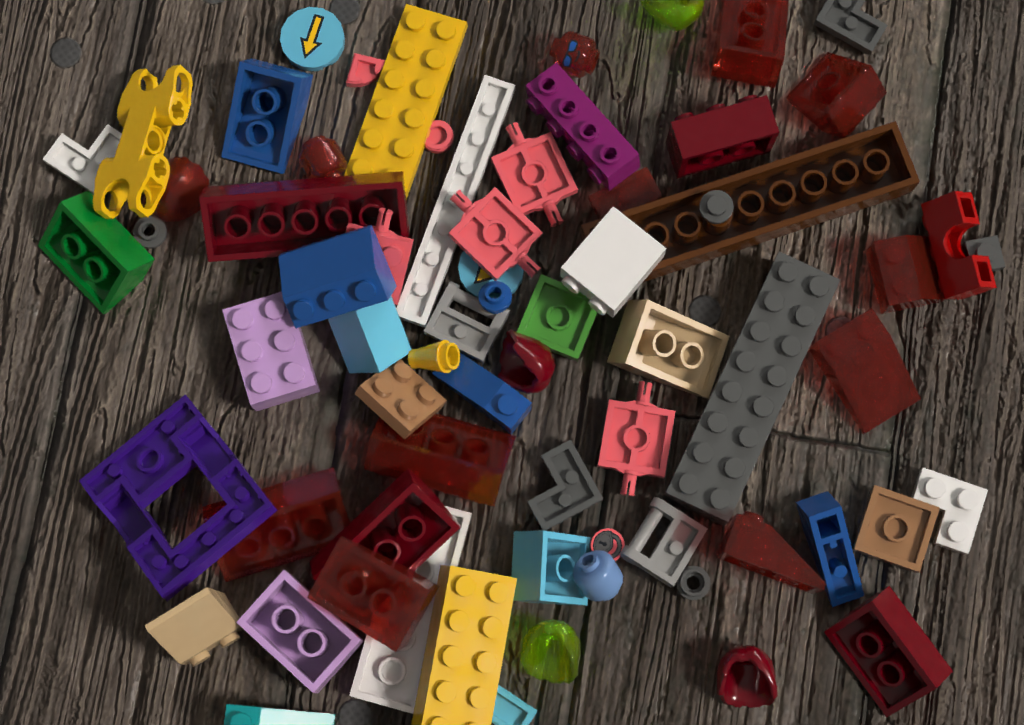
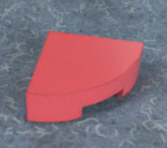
(364, 70)

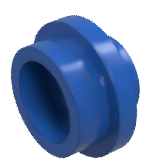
(498, 304)

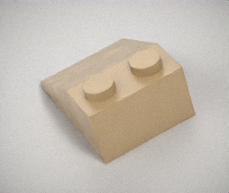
(668, 347)
(196, 627)

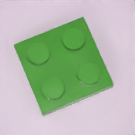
(558, 318)

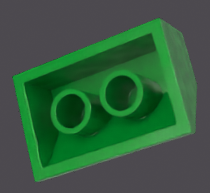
(95, 252)

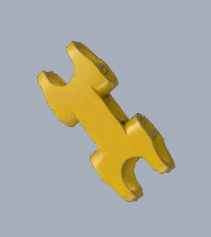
(139, 156)

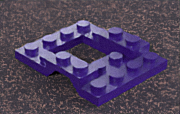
(149, 467)

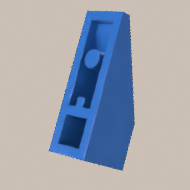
(487, 393)
(830, 547)

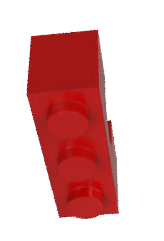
(946, 222)

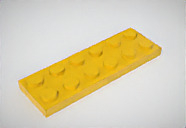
(407, 94)

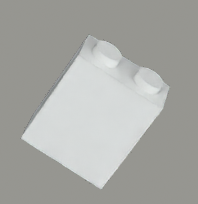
(612, 263)

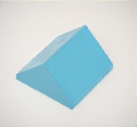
(371, 337)

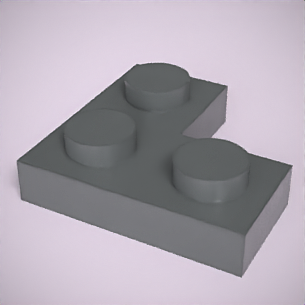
(851, 24)
(573, 489)

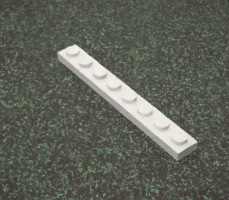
(464, 175)

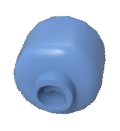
(598, 575)

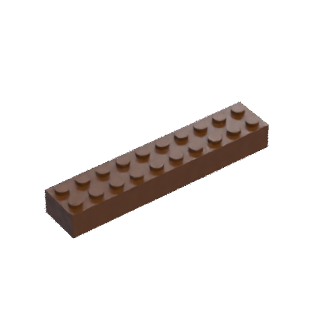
(778, 198)

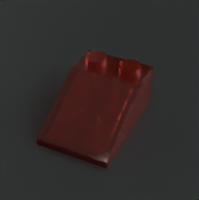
(751, 41)
(866, 370)
(763, 551)
(373, 593)

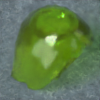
(674, 13)
(551, 651)

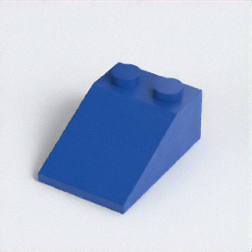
(265, 114)

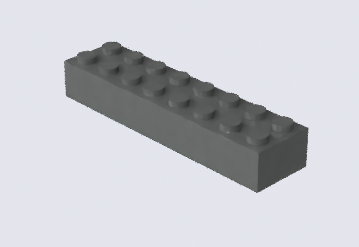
(751, 389)

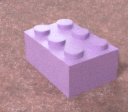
(270, 352)
(300, 632)

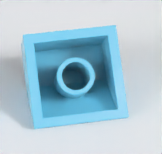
(545, 567)

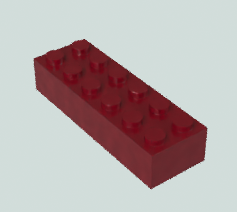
(290, 214)

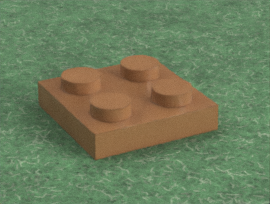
(401, 398)
(895, 529)

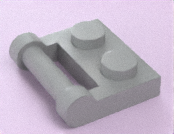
(468, 334)
(674, 546)

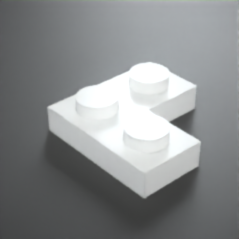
(78, 162)
(960, 508)

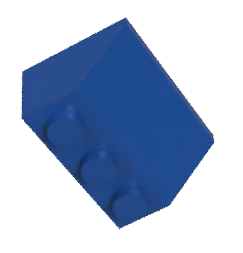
(335, 276)

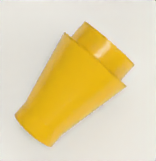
(436, 357)

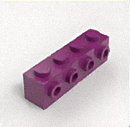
(582, 127)

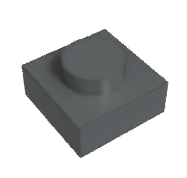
(986, 247)

